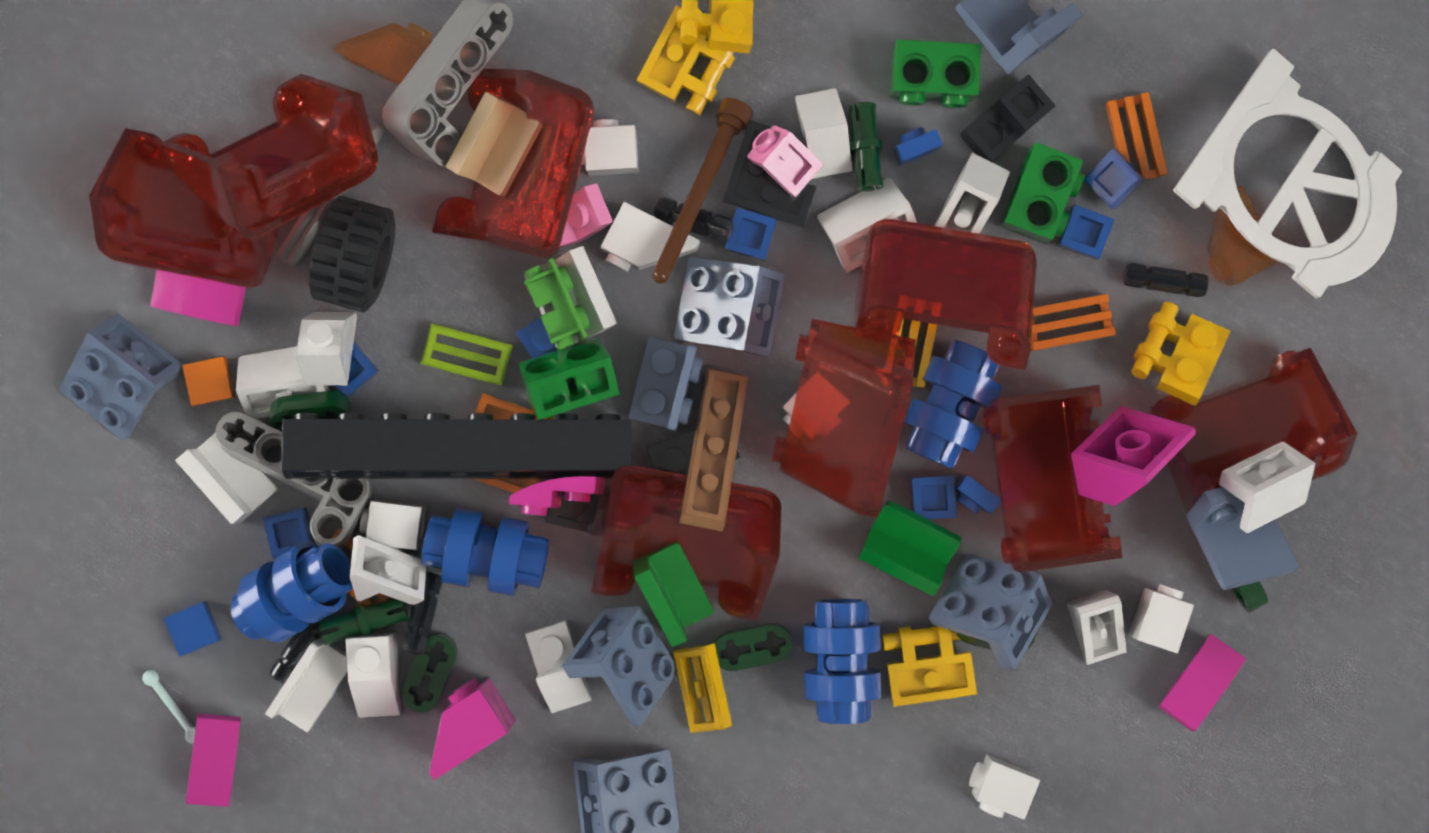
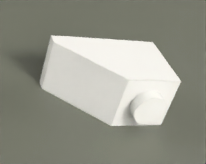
(973, 196)
(639, 239)
(326, 347)
(374, 674)

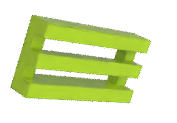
(501, 363)

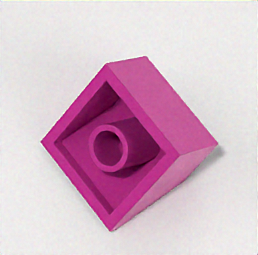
(1126, 454)
(469, 725)

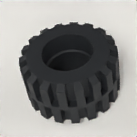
(351, 254)

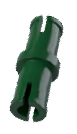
(866, 146)
(362, 620)

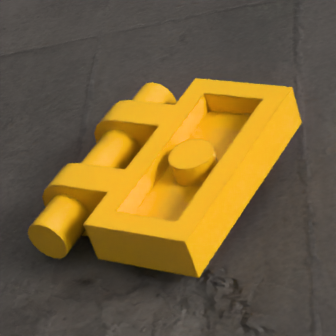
(727, 24)
(672, 61)
(1192, 359)
(929, 677)

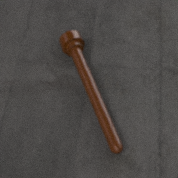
(732, 118)

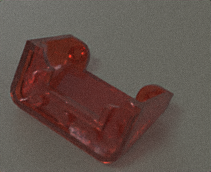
(286, 168)
(539, 199)
(158, 223)
(950, 282)
(1287, 406)
(847, 413)
(1038, 490)
(646, 516)

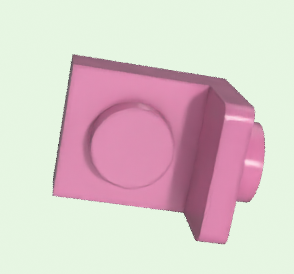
(784, 159)
(586, 216)

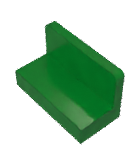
(909, 547)
(672, 590)

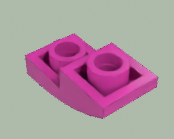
(198, 297)
(547, 494)
(1202, 682)
(213, 760)

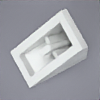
(825, 131)
(1098, 625)

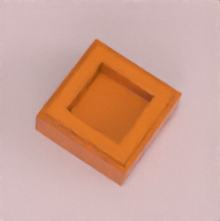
(208, 381)

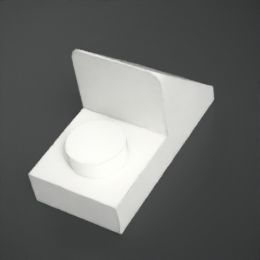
(385, 571)
(549, 650)

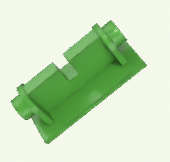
(553, 288)

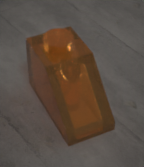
(386, 50)
(1231, 254)

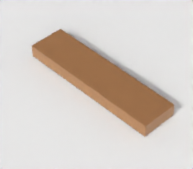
(714, 450)

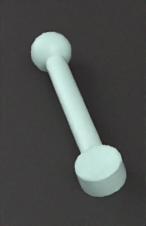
(151, 678)

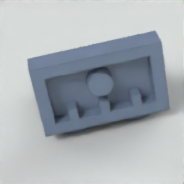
(1013, 29)
(729, 305)
(118, 374)
(664, 383)
(1233, 554)
(994, 606)
(628, 657)
(627, 794)

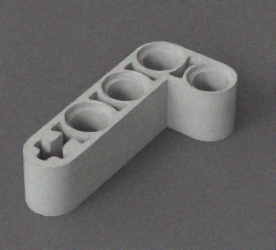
(442, 76)
(325, 490)

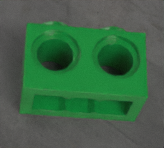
(934, 60)
(1032, 189)
(569, 378)

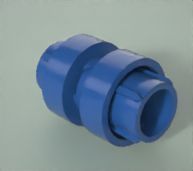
(945, 421)
(469, 549)
(292, 592)
(842, 679)

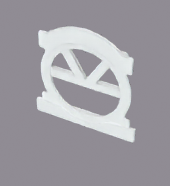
(1323, 264)

